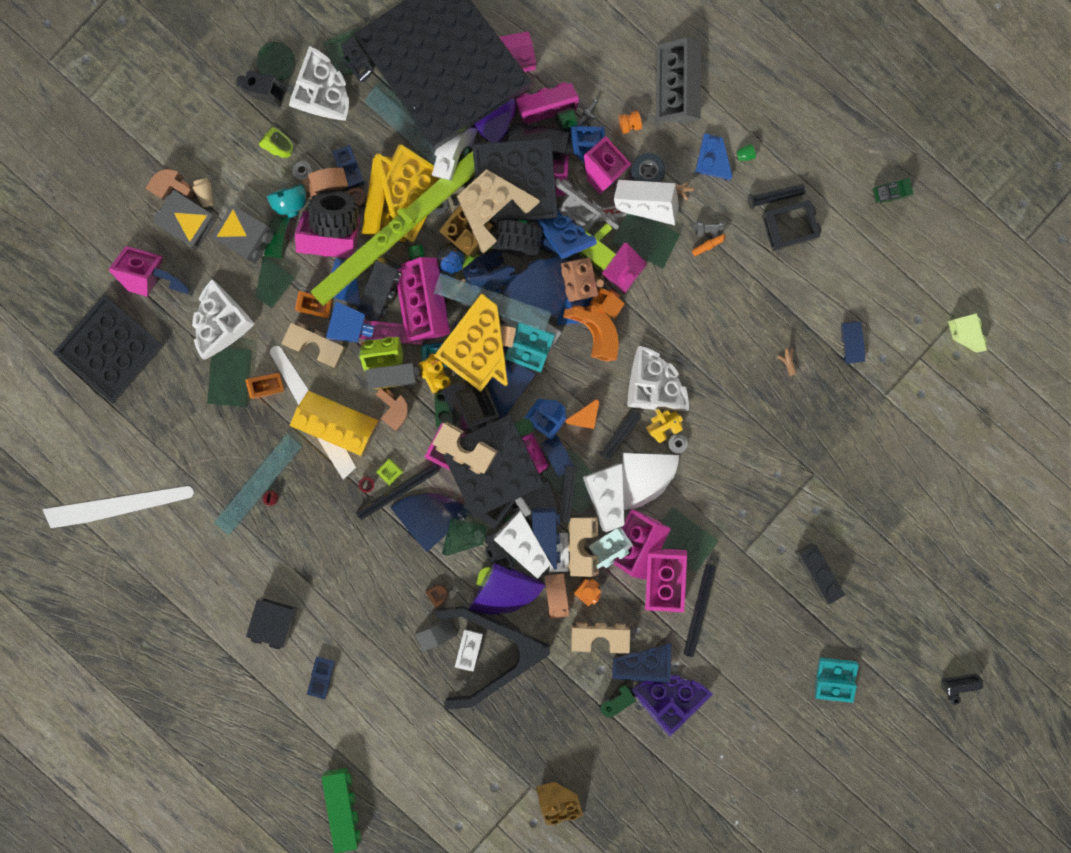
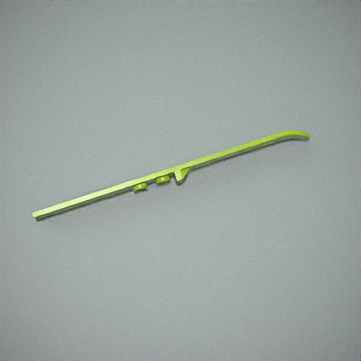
(394, 231)

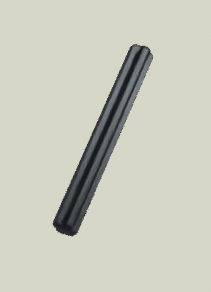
(397, 491)
(699, 610)

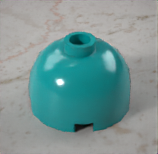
(288, 200)

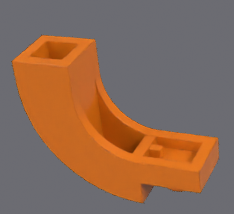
(602, 328)

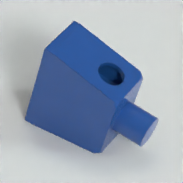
(348, 324)

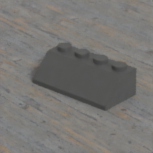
(678, 81)

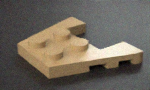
(485, 199)

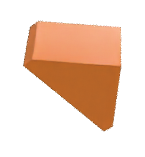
(308, 304)
(264, 385)
(585, 417)

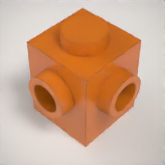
(608, 302)
(588, 591)

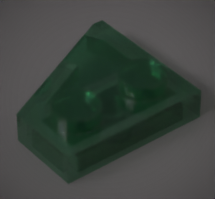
(272, 282)
(463, 536)

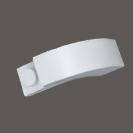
(449, 153)

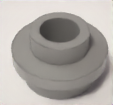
(301, 176)
(673, 439)

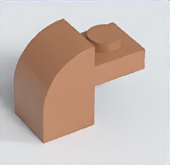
(324, 180)
(166, 181)
(398, 410)
(556, 596)

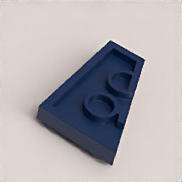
(644, 666)

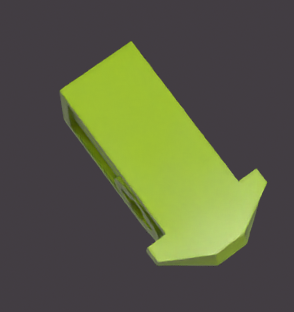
(599, 254)

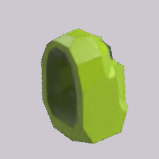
(276, 143)

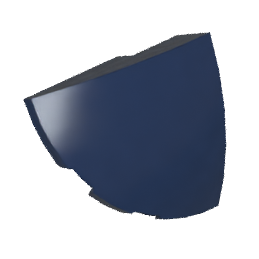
(540, 285)
(506, 396)
(428, 516)

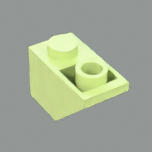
(968, 332)

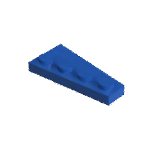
(565, 235)

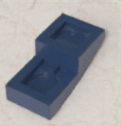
(345, 159)
(175, 284)
(853, 342)
(557, 454)
(320, 678)

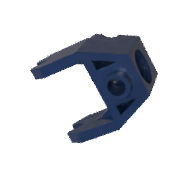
(477, 271)

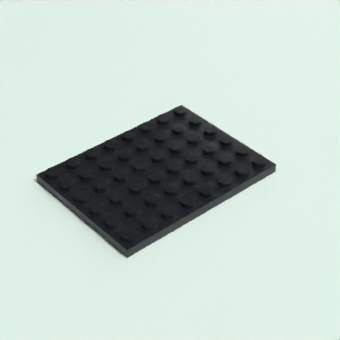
(443, 64)

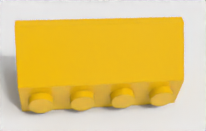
(376, 210)
(334, 423)

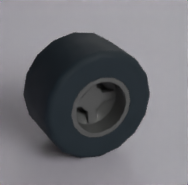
(647, 168)

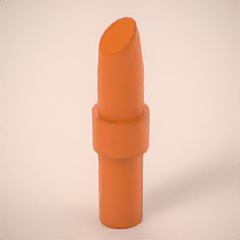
(708, 245)

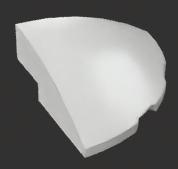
(320, 88)
(218, 321)
(655, 383)
(646, 477)

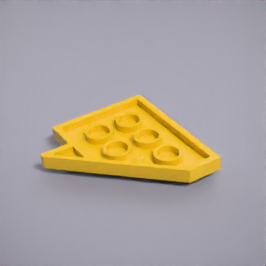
(405, 181)
(476, 346)

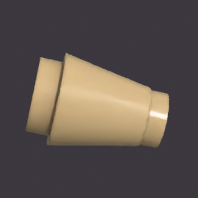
(203, 192)

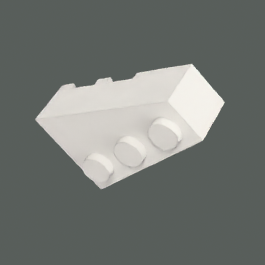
(648, 200)
(606, 494)
(520, 542)

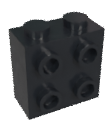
(271, 623)

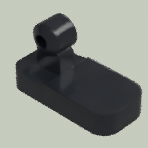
(961, 684)

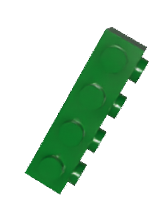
(340, 810)

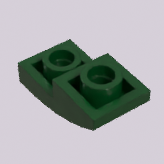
(279, 242)

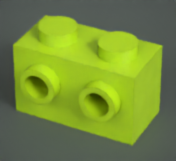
(381, 353)

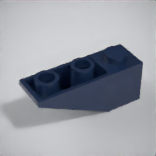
(544, 528)

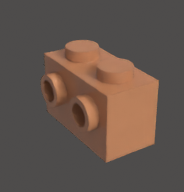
(579, 279)

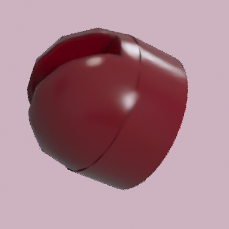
(370, 485)
(274, 498)

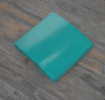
(530, 347)
(836, 680)

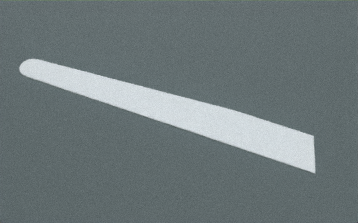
(338, 455)
(112, 507)

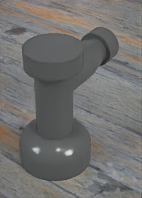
(715, 229)

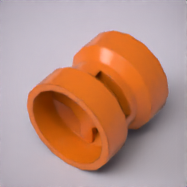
(630, 122)

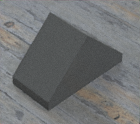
(436, 634)

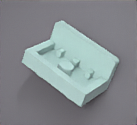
(611, 546)

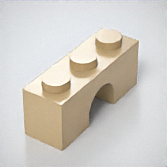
(298, 337)
(449, 442)
(580, 561)
(584, 635)

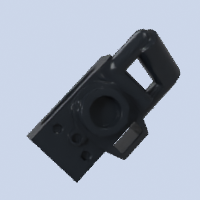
(357, 59)
(498, 552)

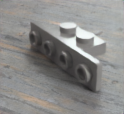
(580, 209)

